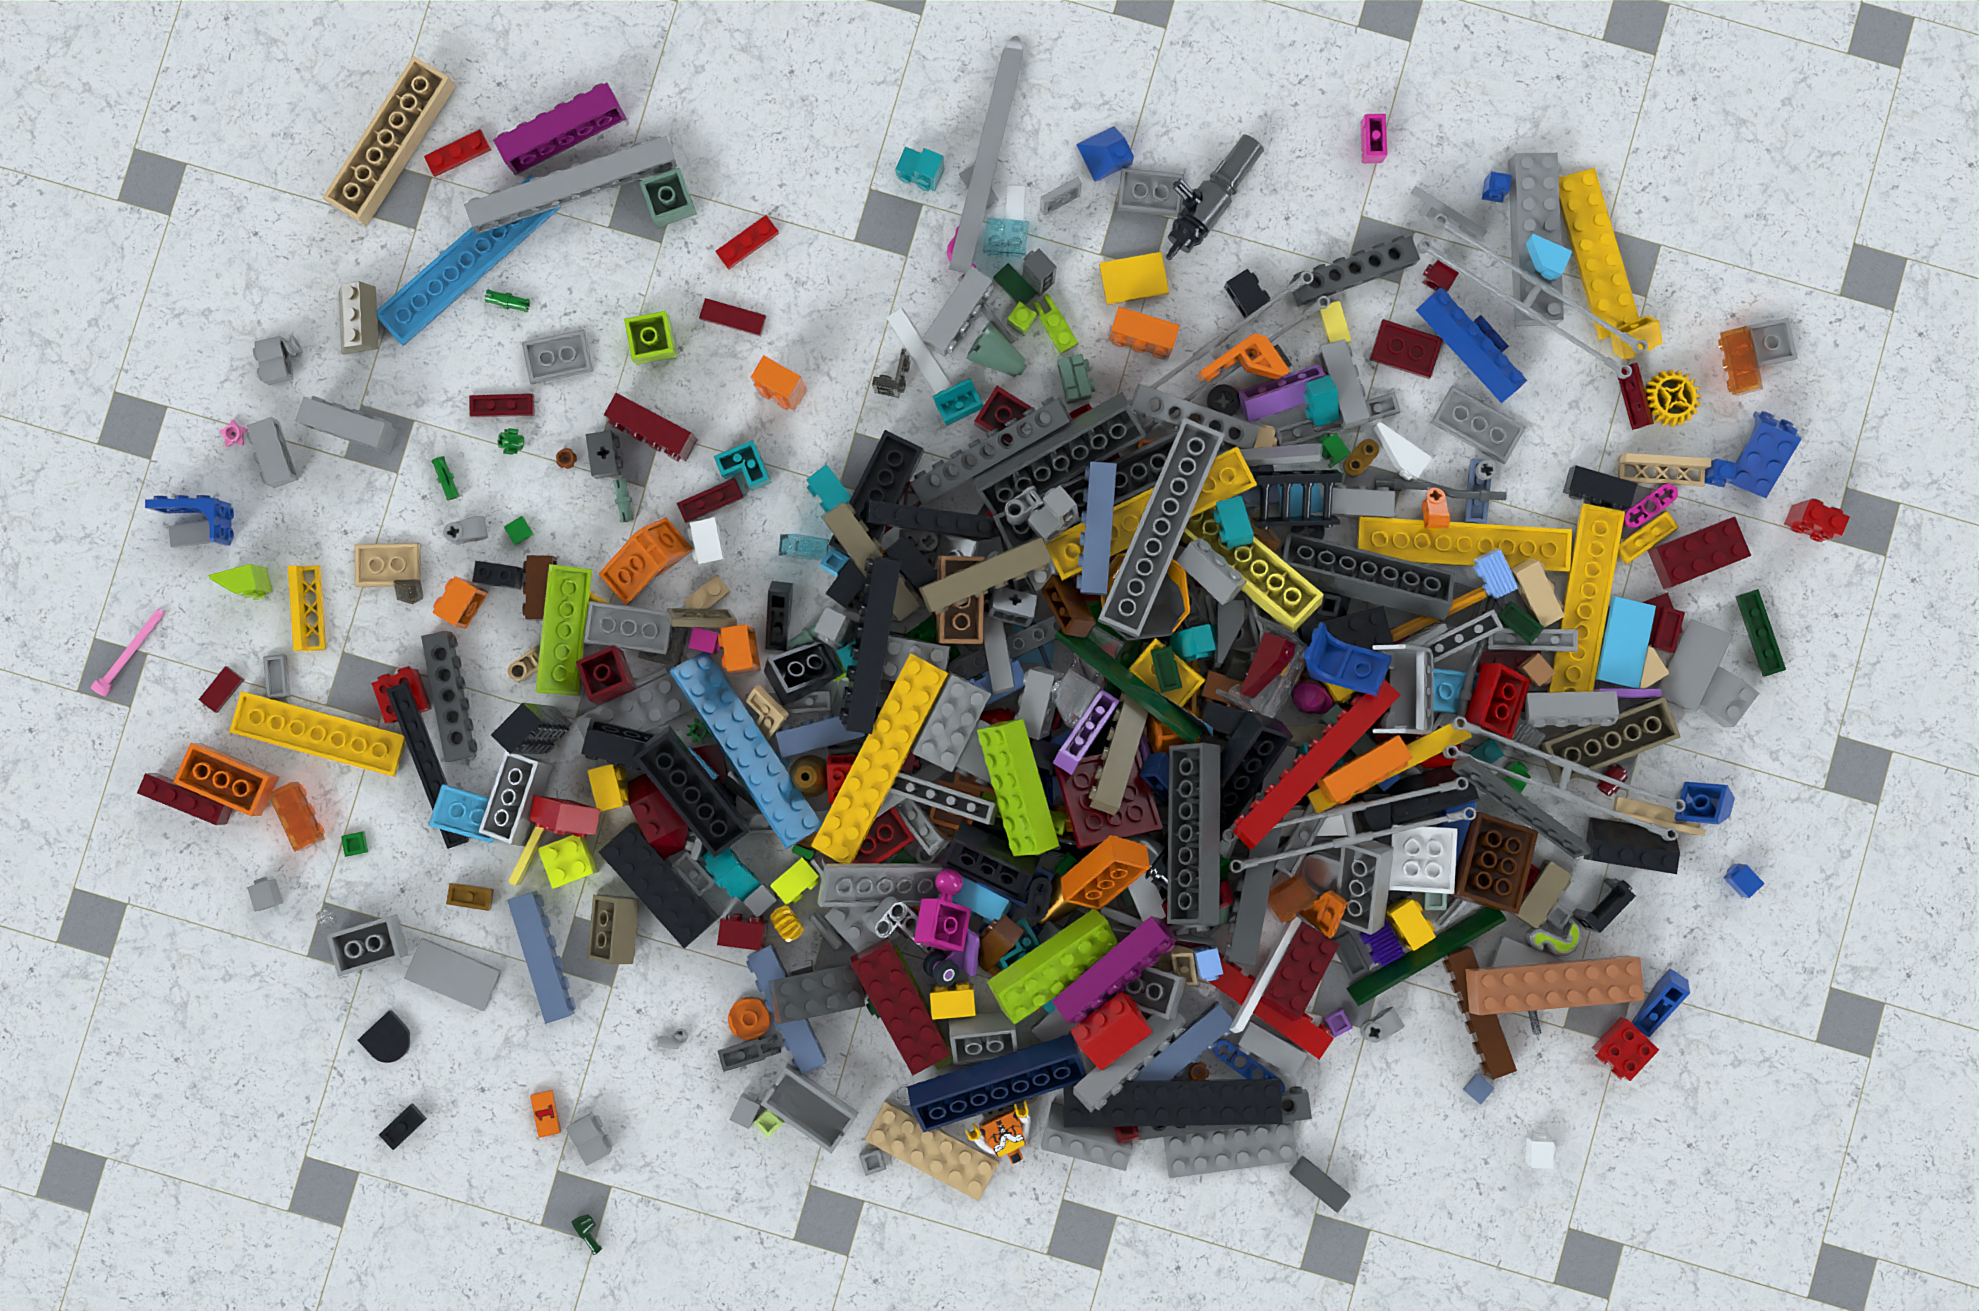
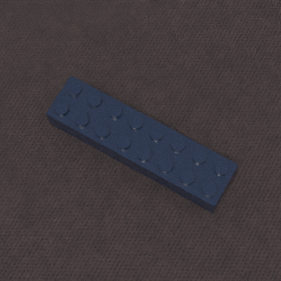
(996, 1083)

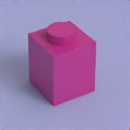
(704, 640)

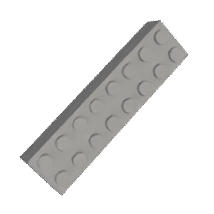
(1537, 212)

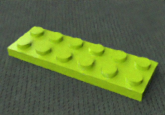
(563, 630)

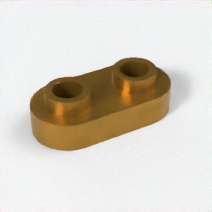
(1361, 457)

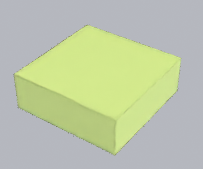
(768, 1122)

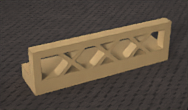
(1666, 462)
(1655, 814)

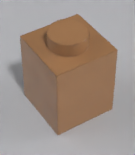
(1537, 670)

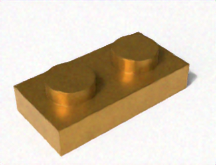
(470, 896)

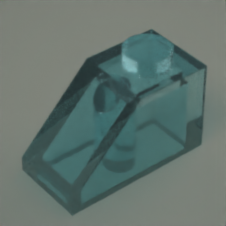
(803, 546)

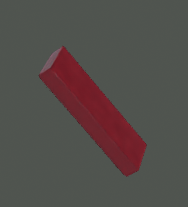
(732, 317)
(1635, 398)
(501, 405)
(710, 500)
(1510, 659)

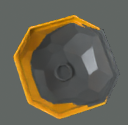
(1169, 606)

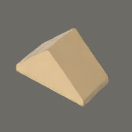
(1653, 669)

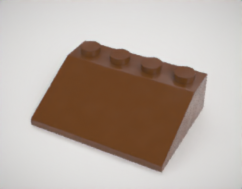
(1494, 863)

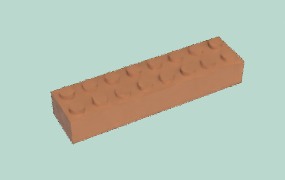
(1554, 985)

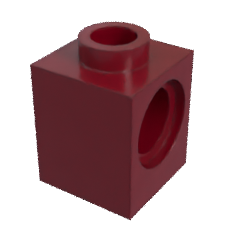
(1439, 276)

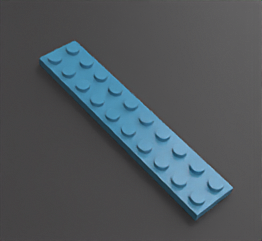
(453, 275)
(746, 749)

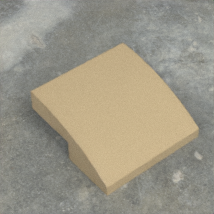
(1179, 962)

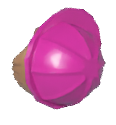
(1311, 697)

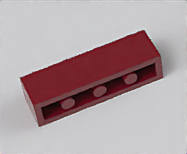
(166, 792)

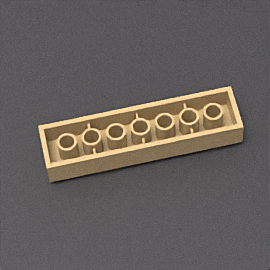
(389, 141)

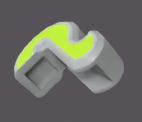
(1560, 946)

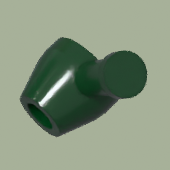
(584, 1227)

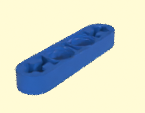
(1248, 1068)

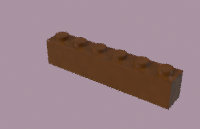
(1485, 1029)

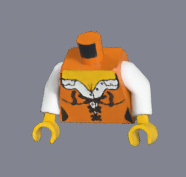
(1004, 1133)

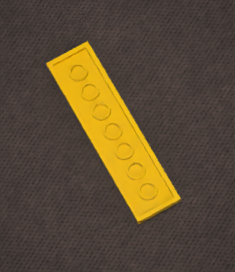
(1596, 250)
(318, 733)

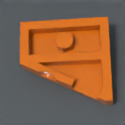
(1326, 913)

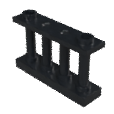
(1286, 480)

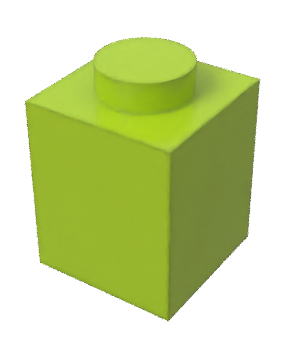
(1021, 318)

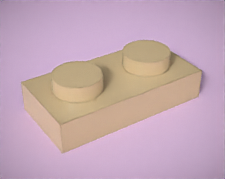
(708, 594)

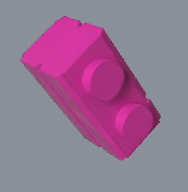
(1373, 138)

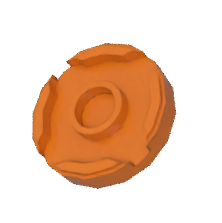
(749, 1018)

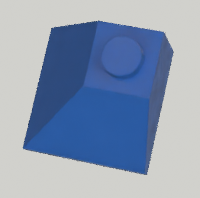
(1105, 153)
(1705, 803)

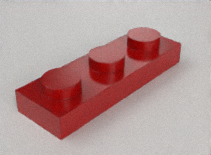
(457, 153)
(747, 242)

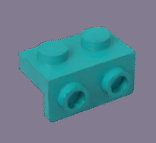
(958, 402)

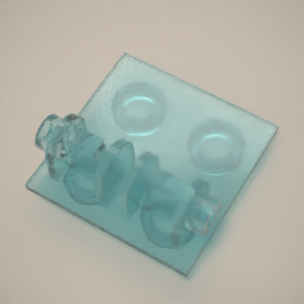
(1006, 237)

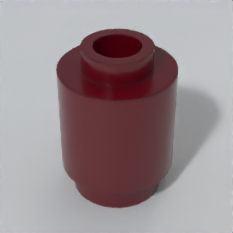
(1615, 772)

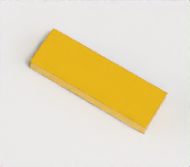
(1646, 537)

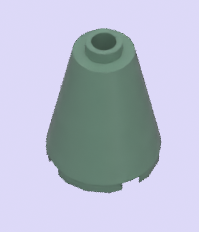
(996, 352)

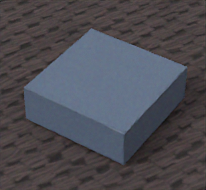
(1478, 1088)

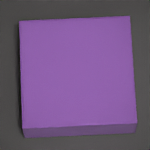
(1337, 1022)

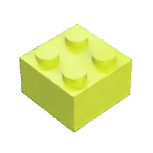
(567, 860)

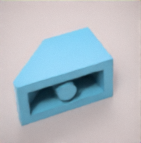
(1547, 256)

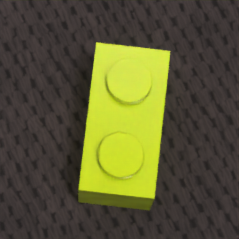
(795, 881)

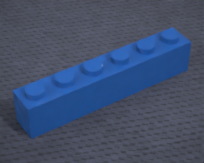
(1471, 345)

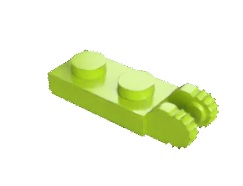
(1056, 326)

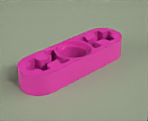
(1658, 507)

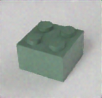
(668, 197)

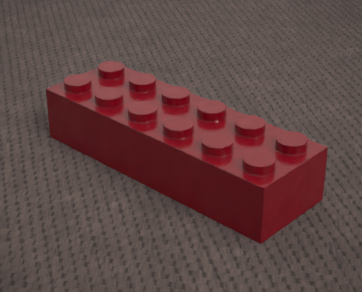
(900, 1006)

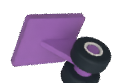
(946, 969)

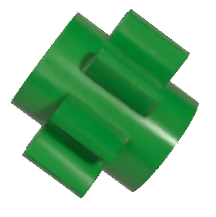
(510, 441)
(694, 727)

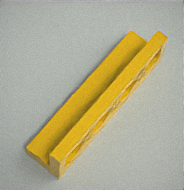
(299, 610)

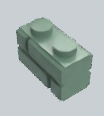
(1075, 379)

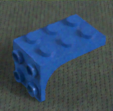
(1765, 454)
(217, 512)
(1345, 664)

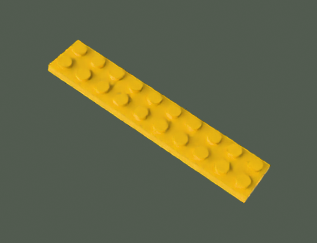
(1225, 480)
(1464, 542)
(1587, 596)
(880, 759)

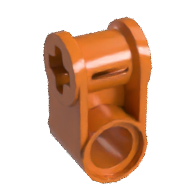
(1435, 509)

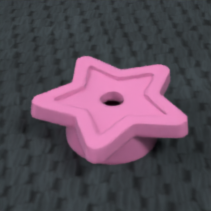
(229, 438)

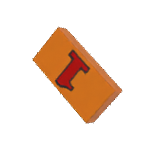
(545, 1113)

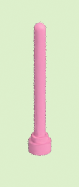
(103, 685)

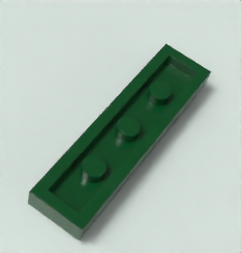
(1760, 633)

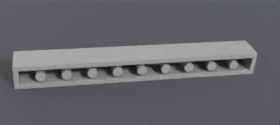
(570, 184)

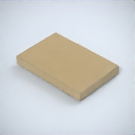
(383, 563)

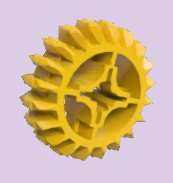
(1687, 405)

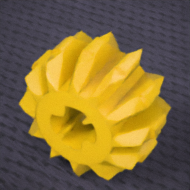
(787, 923)

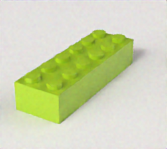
(1018, 788)
(1052, 966)

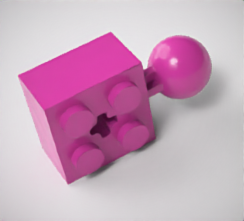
(941, 921)

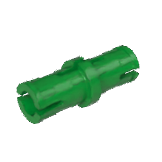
(507, 300)
(445, 478)

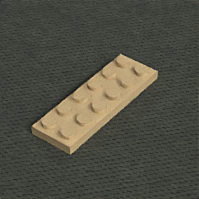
(932, 1151)

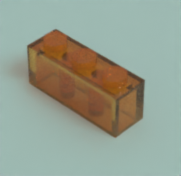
(1740, 361)
(297, 816)

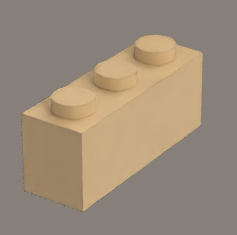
(1537, 592)

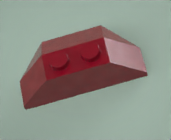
(656, 817)

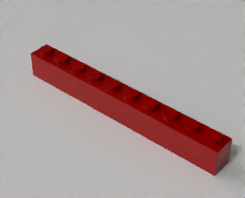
(1313, 765)
(1237, 986)

